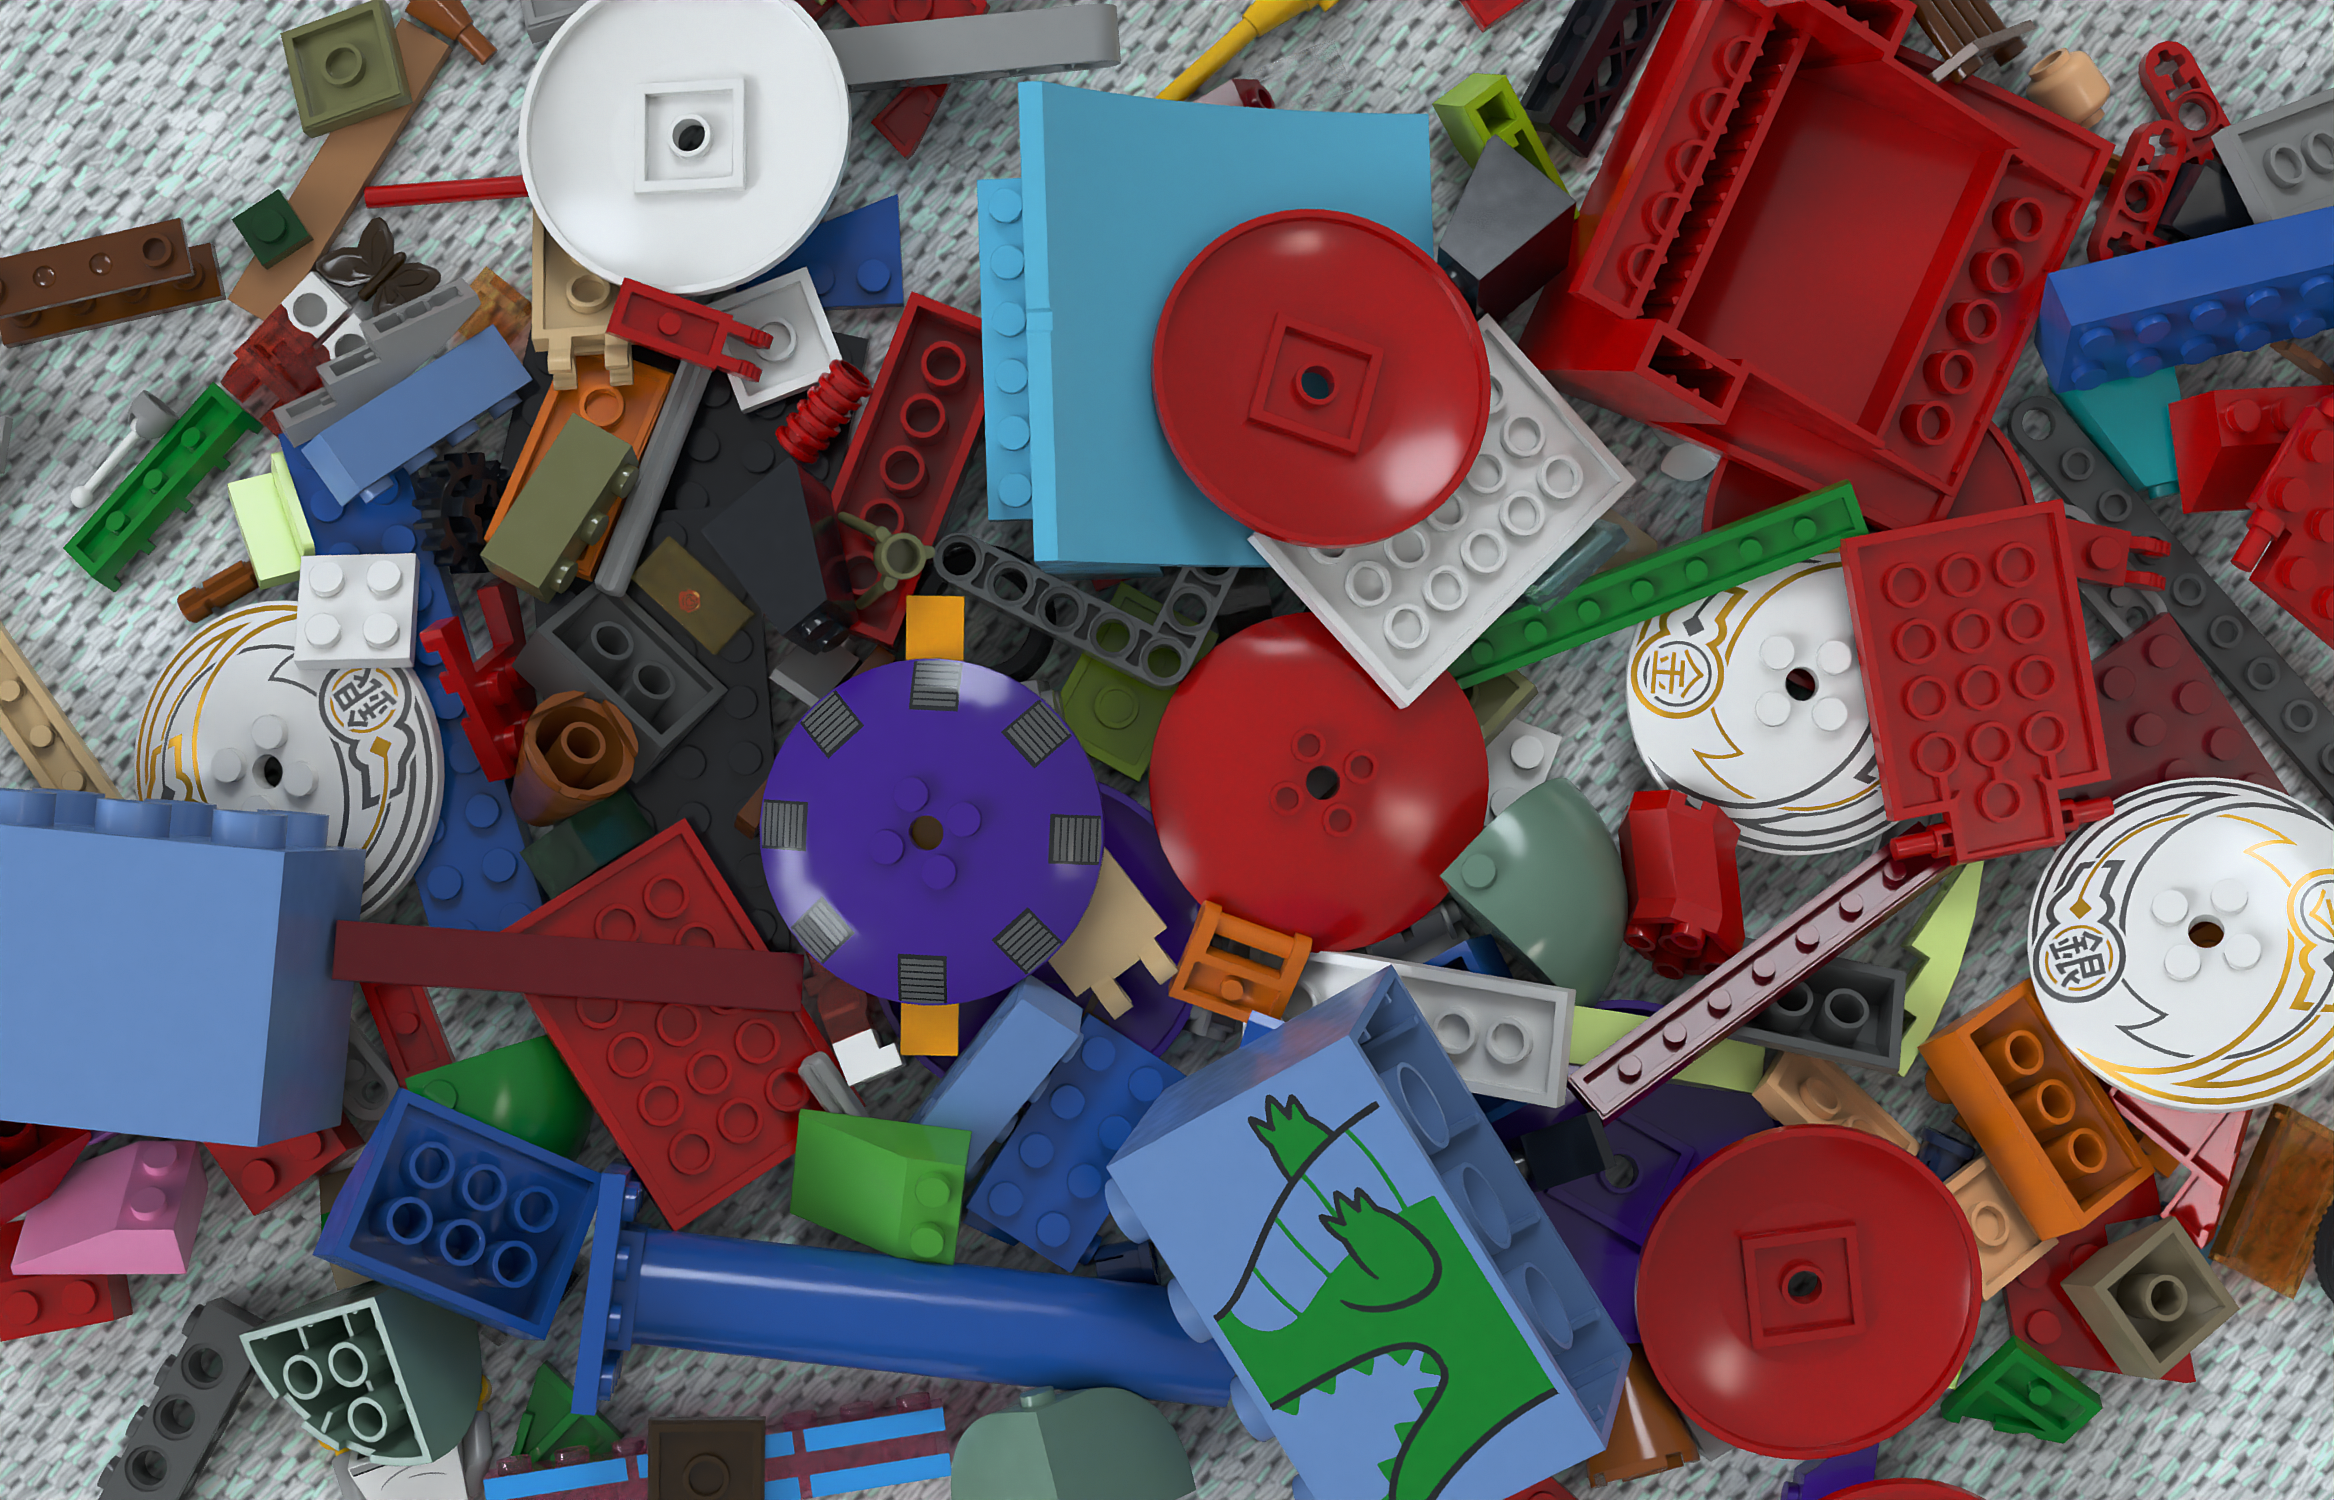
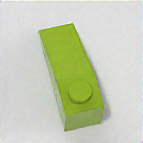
(1487, 107)

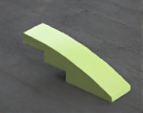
(1939, 945)
(1726, 1067)

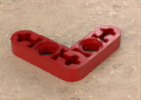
(2198, 142)
(2115, 217)

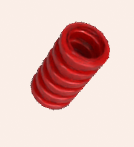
(824, 411)

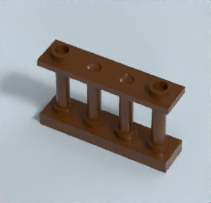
(1968, 36)
(105, 282)

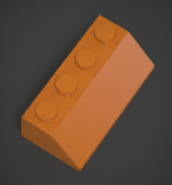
(2036, 1112)

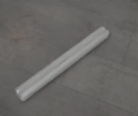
(652, 479)

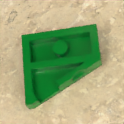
(2024, 1394)
(551, 1425)

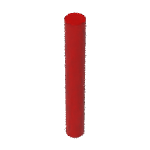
(445, 192)

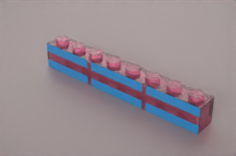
(802, 1457)

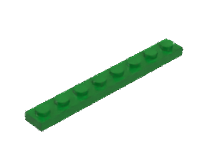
(1665, 581)

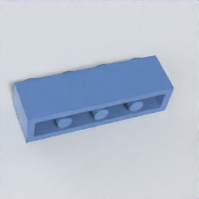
(417, 415)
(1004, 1067)

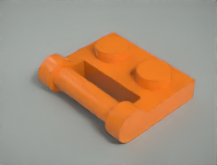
(1231, 982)

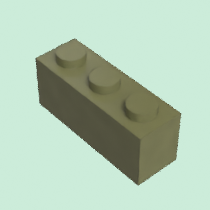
(561, 509)

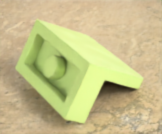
(272, 524)

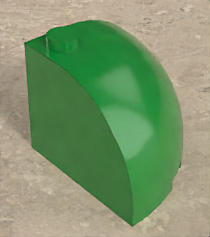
(518, 1091)

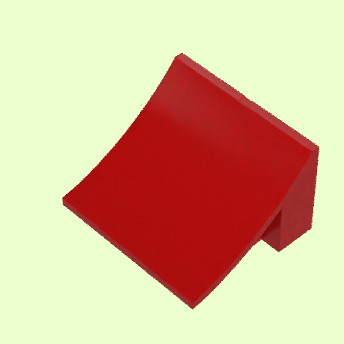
(1815, 250)

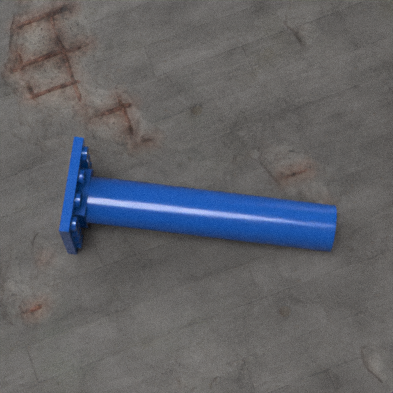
(874, 1313)

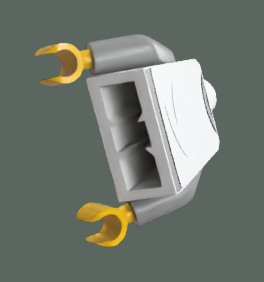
(451, 1477)

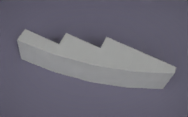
(394, 349)

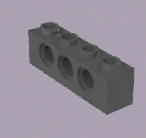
(212, 1399)

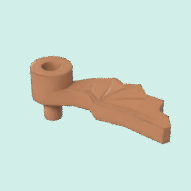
(2305, 360)

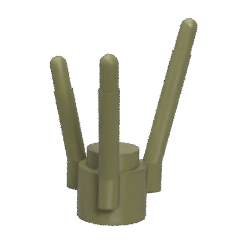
(894, 556)

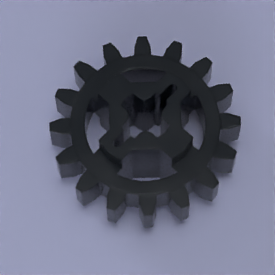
(459, 509)

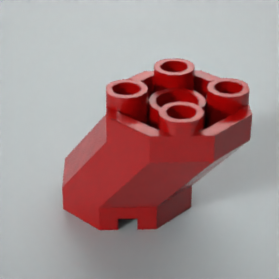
(1680, 883)

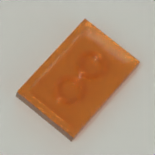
(2279, 1203)

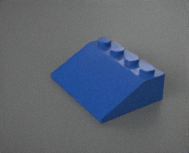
(462, 1217)

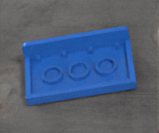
(1053, 1164)

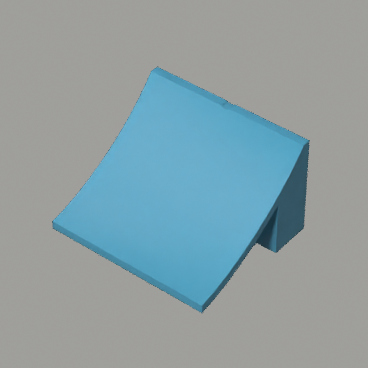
(1077, 277)

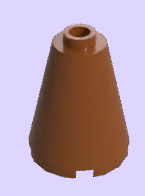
(571, 758)
(1645, 1432)

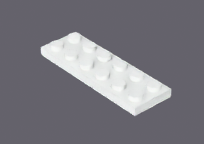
(1498, 1031)

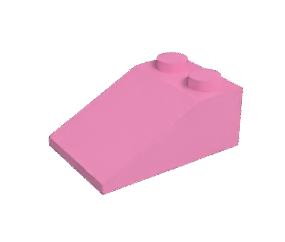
(119, 1214)

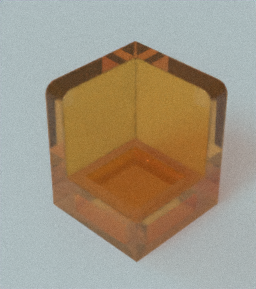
(499, 306)

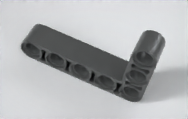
(1092, 612)

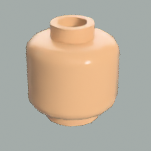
(2069, 87)

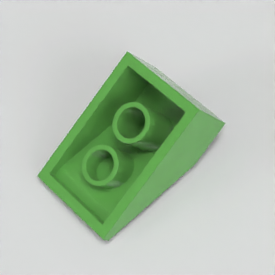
(882, 1182)

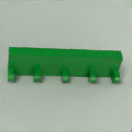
(160, 485)

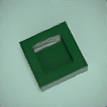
(272, 229)

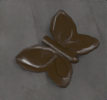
(379, 269)

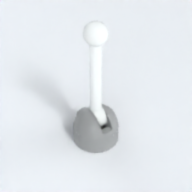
(147, 419)

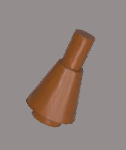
(454, 22)

